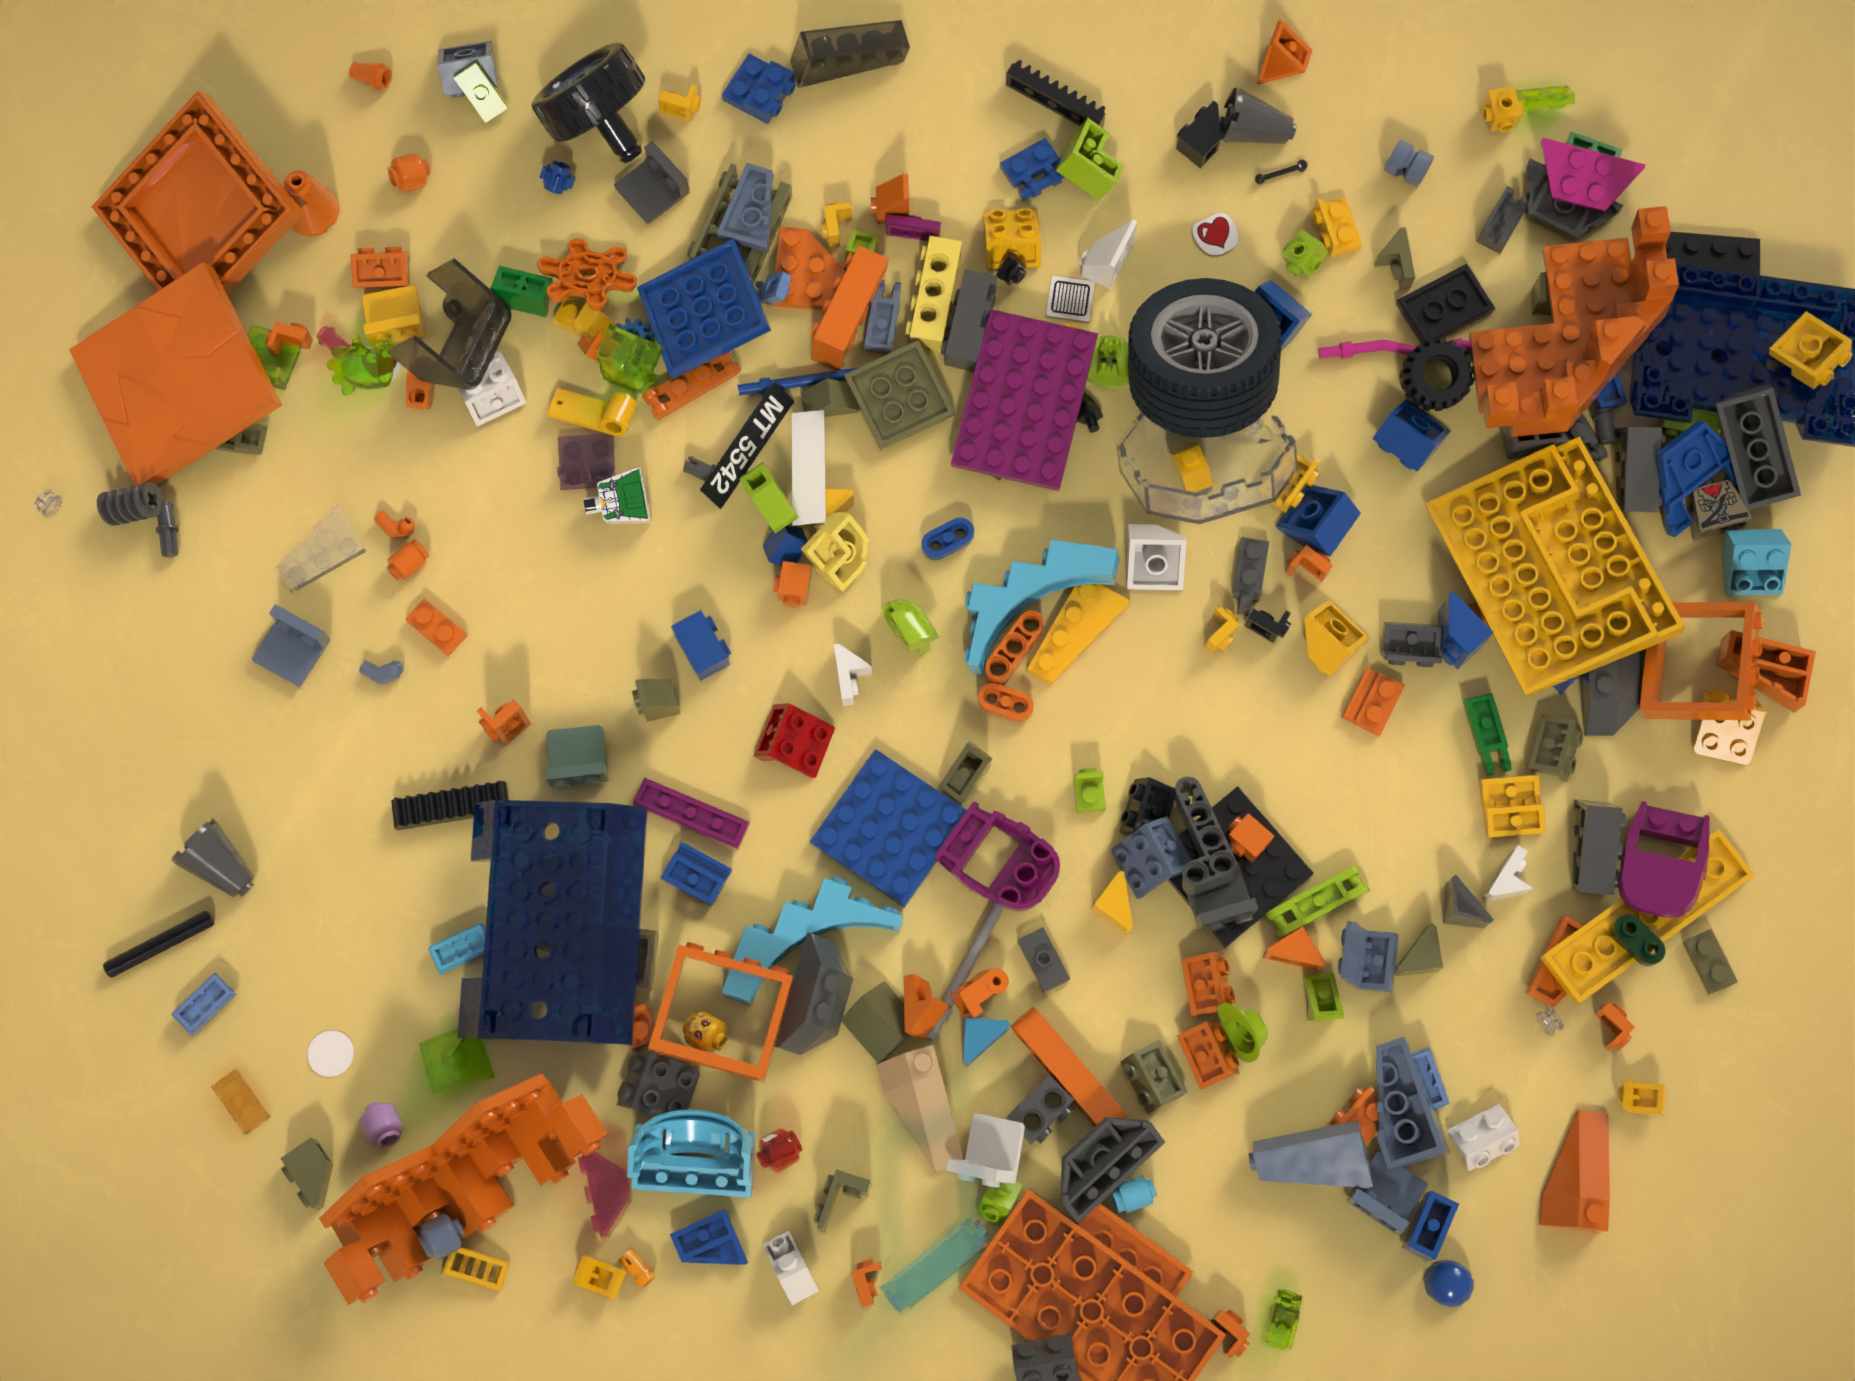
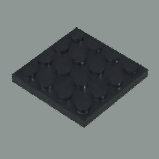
(1267, 879)

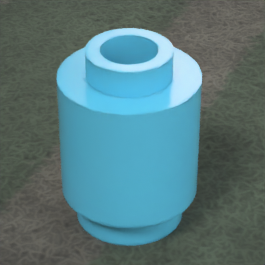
(1134, 1194)

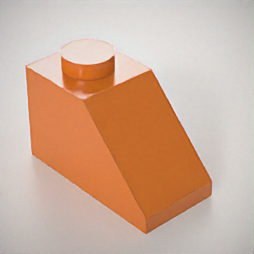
(891, 198)

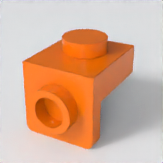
(292, 334)
(1314, 562)
(1615, 1019)
(1232, 1326)

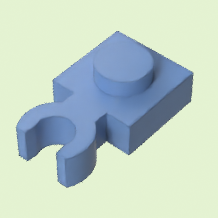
(774, 289)

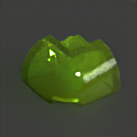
(628, 360)

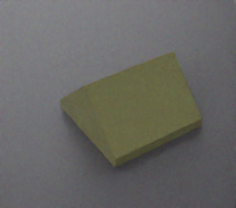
(878, 1022)

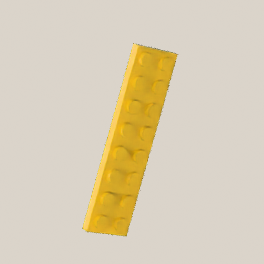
(1594, 958)

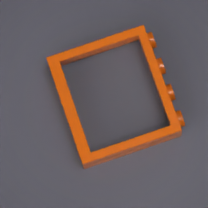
(1748, 671)
(711, 1060)

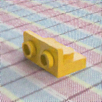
(1336, 226)

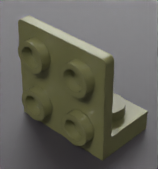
(852, 1186)

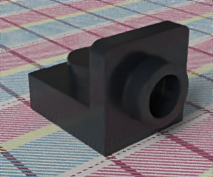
(1265, 626)

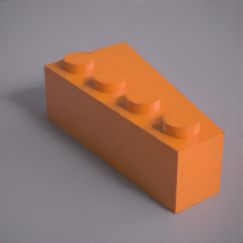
(847, 307)

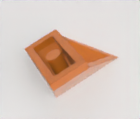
(1285, 55)

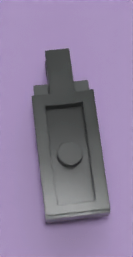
(1249, 573)

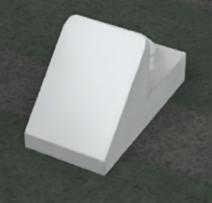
(849, 666)
(1505, 882)

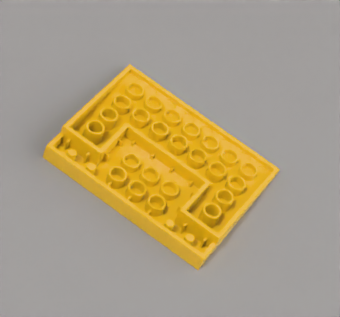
(1554, 566)

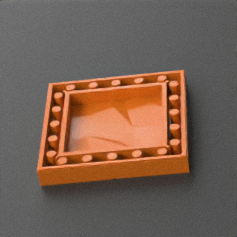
(197, 200)
(175, 376)

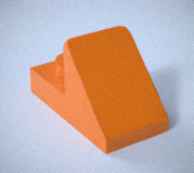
(920, 1010)

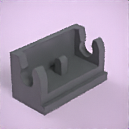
(1502, 221)

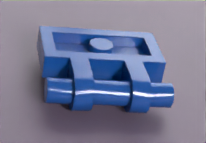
(1030, 163)

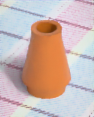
(372, 74)

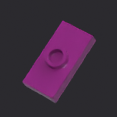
(912, 227)

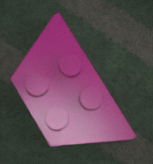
(1585, 175)

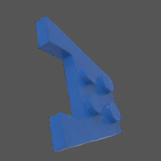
(1685, 466)

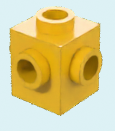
(1502, 109)

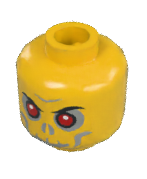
(705, 1032)

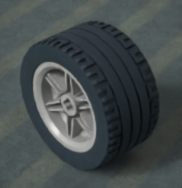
(1204, 357)

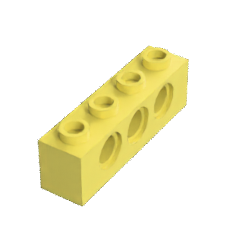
(938, 253)

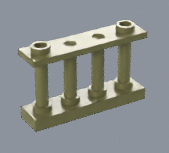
(780, 201)

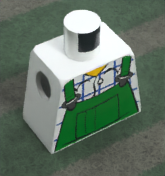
(621, 499)

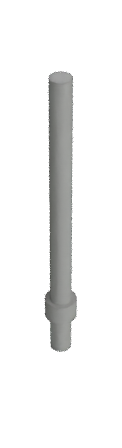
(968, 963)

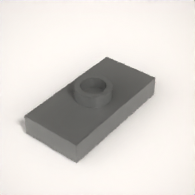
(1043, 960)

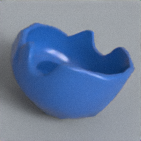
(1448, 1283)

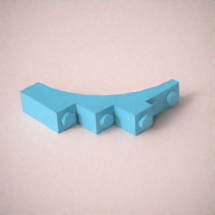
(1025, 583)
(831, 912)

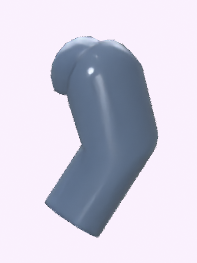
(382, 674)

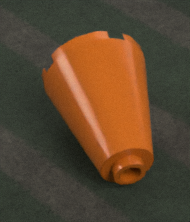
(316, 202)

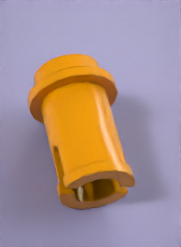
(637, 1268)

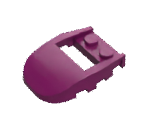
(1025, 876)
(1660, 882)

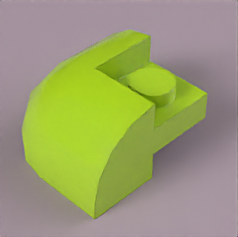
(909, 623)

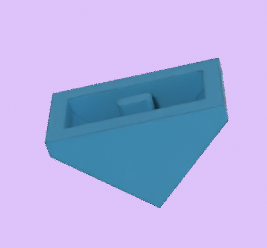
(980, 1035)

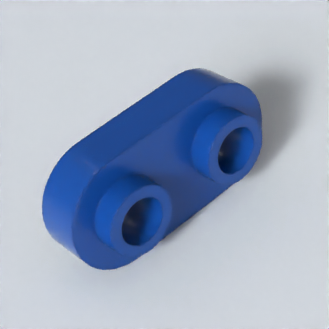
(945, 537)

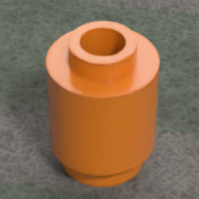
(407, 560)

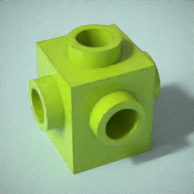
(1304, 254)

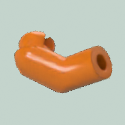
(392, 528)

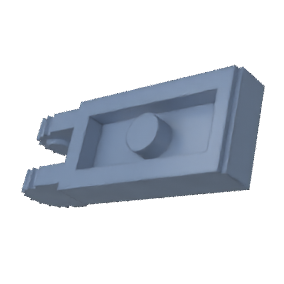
(883, 320)

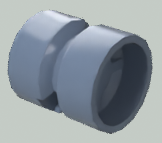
(1409, 163)

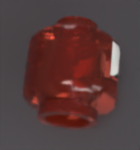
(779, 1150)

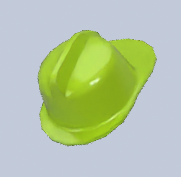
(1244, 1031)

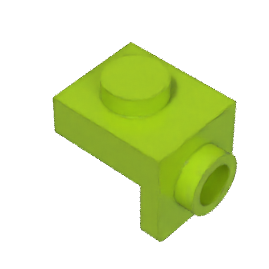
(999, 1201)

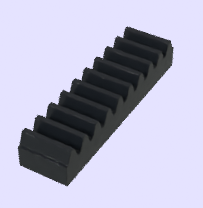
(1051, 96)
(444, 805)

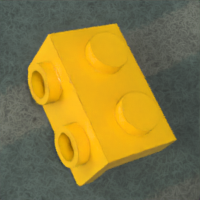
(1292, 494)

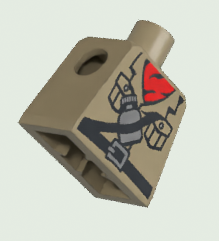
(1715, 509)

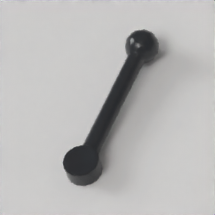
(1301, 166)

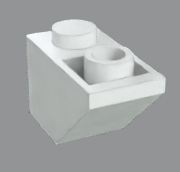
(790, 1267)

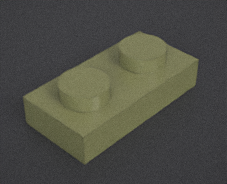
(1709, 961)

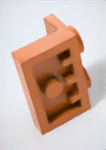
(379, 269)
(506, 724)
(1207, 983)
(1208, 1053)
(1362, 1109)

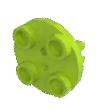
(1108, 374)

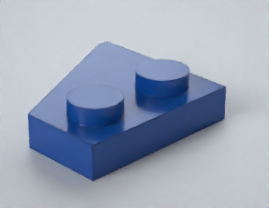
(709, 1242)

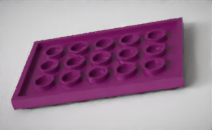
(1024, 400)

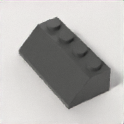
(1758, 447)

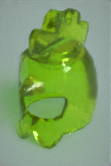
(361, 367)

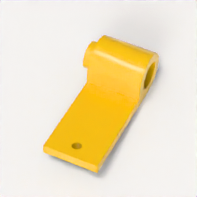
(592, 413)

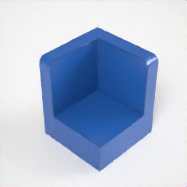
(785, 545)

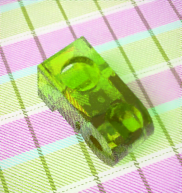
(1283, 1320)

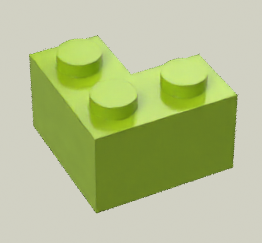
(1086, 162)

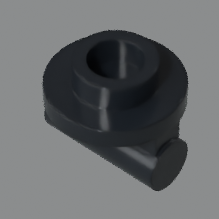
(1012, 270)

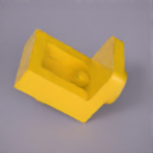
(835, 212)
(1223, 636)
(1643, 1098)
(598, 1277)

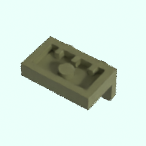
(1556, 746)
(1153, 1077)

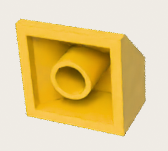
(1331, 637)

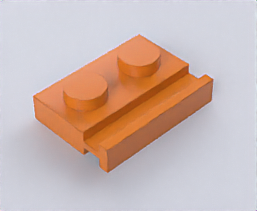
(1373, 701)

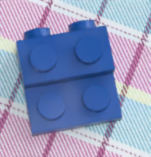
(760, 88)

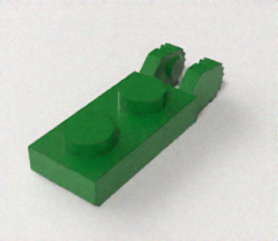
(1487, 731)

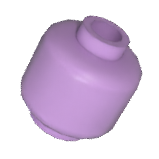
(381, 1124)

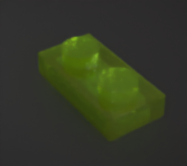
(1551, 97)

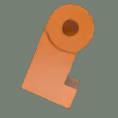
(418, 393)
(977, 990)

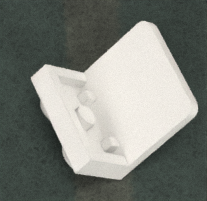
(991, 1151)

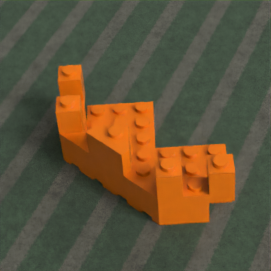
(1600, 313)
(456, 1178)

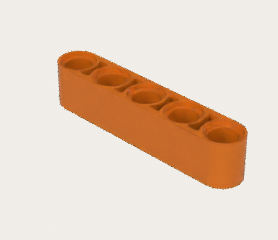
(1065, 1067)

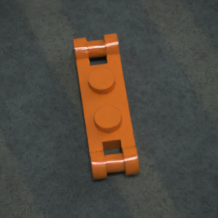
(690, 385)

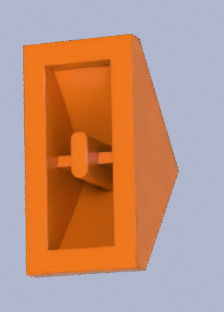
(1296, 950)

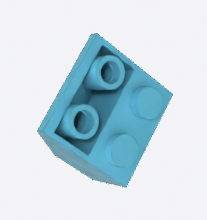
(1755, 561)

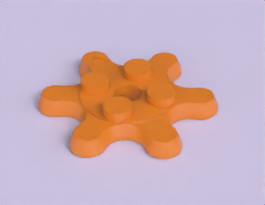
(582, 261)

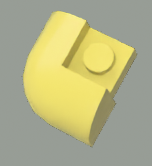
(838, 549)

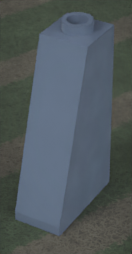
(1315, 1156)

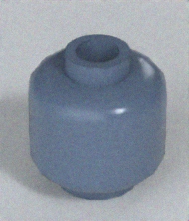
(441, 1236)

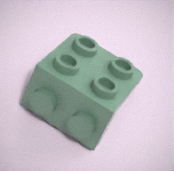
(576, 757)

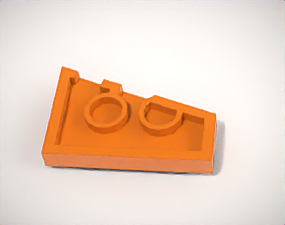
(1543, 984)

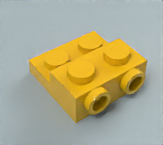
(1812, 350)

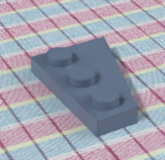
(750, 210)

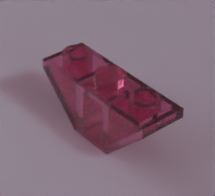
(606, 1190)

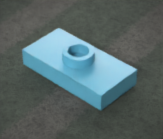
(458, 949)

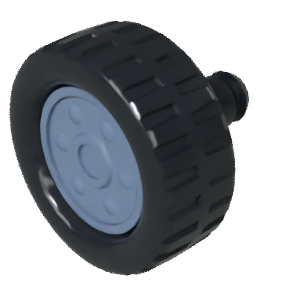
(590, 97)

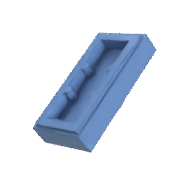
(204, 1004)
(1431, 1077)

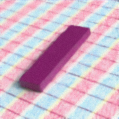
(691, 813)

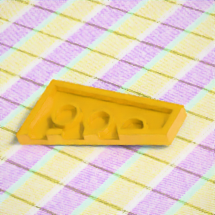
(1078, 624)

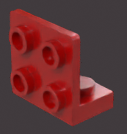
(794, 739)

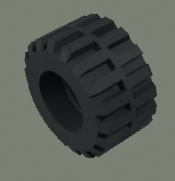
(1456, 361)

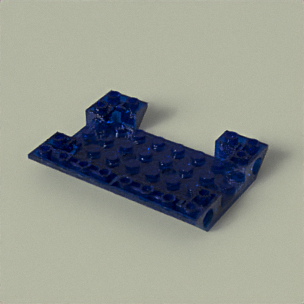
(1741, 320)
(587, 922)

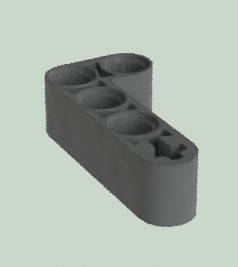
(1201, 832)

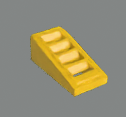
(447, 1269)

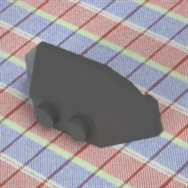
(1611, 695)
(815, 998)
(1104, 1161)

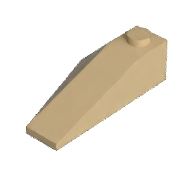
(919, 1097)

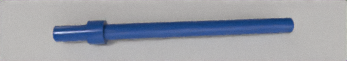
(791, 382)

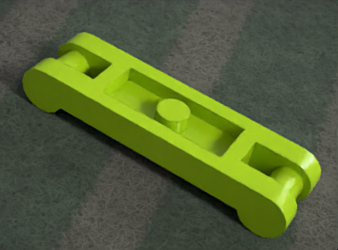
(1317, 901)

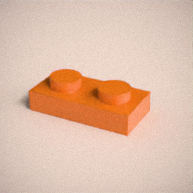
(436, 627)

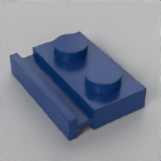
(696, 874)

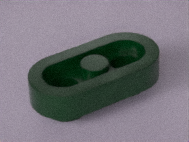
(1637, 941)

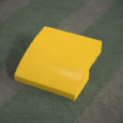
(1512, 805)

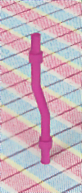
(1347, 349)

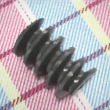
(130, 504)

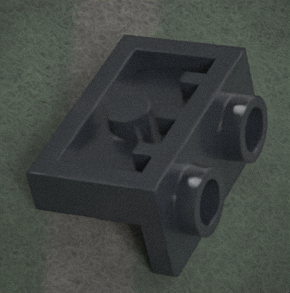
(1146, 803)

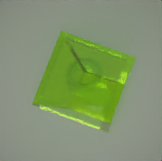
(454, 1063)

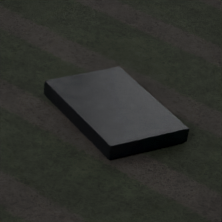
(1445, 305)

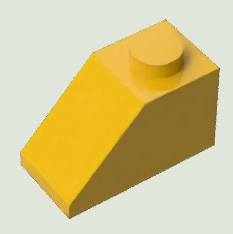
(1191, 467)

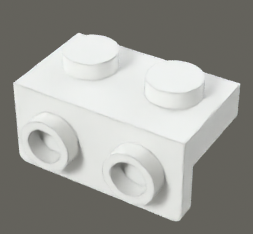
(1485, 1137)

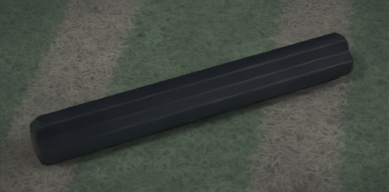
(158, 944)

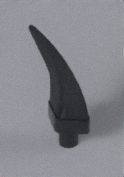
(1089, 413)

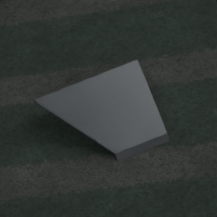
(1462, 907)

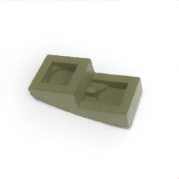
(248, 441)

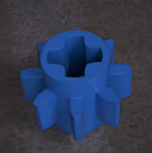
(557, 177)

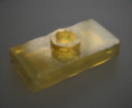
(240, 1101)

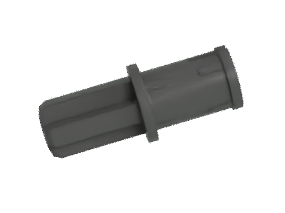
(167, 530)

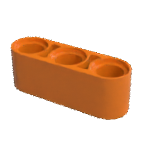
(1019, 636)

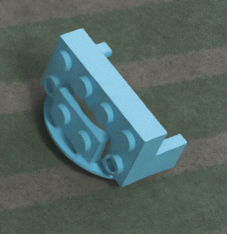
(692, 1132)

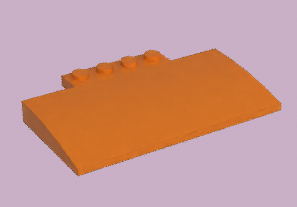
(1099, 1285)

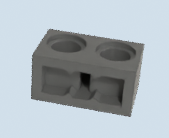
(1035, 1105)

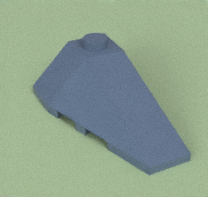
(1407, 1119)

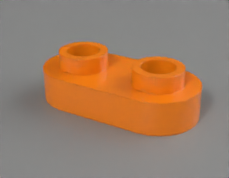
(1006, 700)

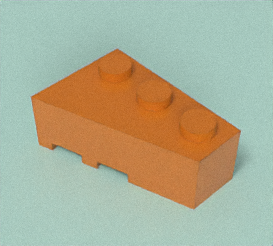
(1782, 668)

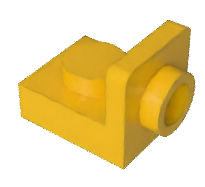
(677, 105)

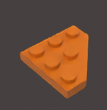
(809, 265)

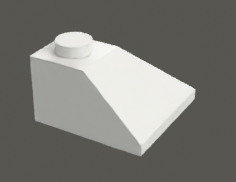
(1108, 255)
(1155, 558)

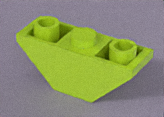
(768, 497)

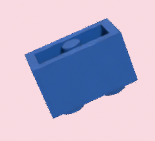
(701, 645)
(1430, 1226)

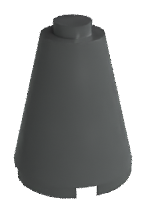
(1254, 121)
(215, 860)

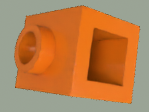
(793, 584)
(1248, 837)

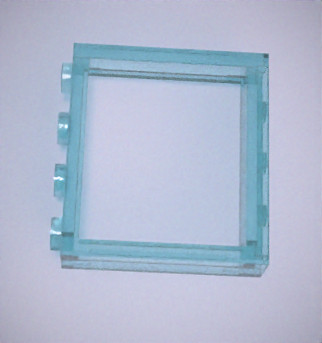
(935, 1265)

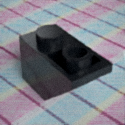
(1202, 137)

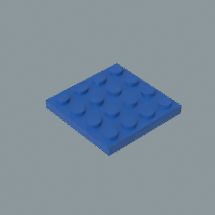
(703, 308)
(888, 828)

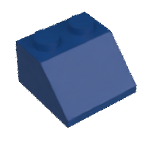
(1288, 311)
(1411, 435)
(1320, 519)
(1461, 631)

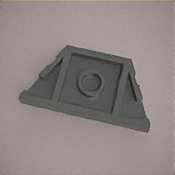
(1559, 216)

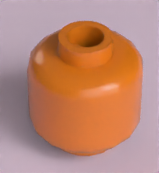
(408, 172)

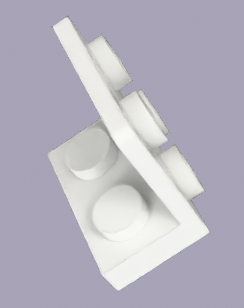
(495, 394)

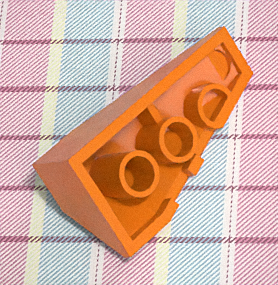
(1580, 1179)

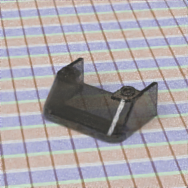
(478, 329)

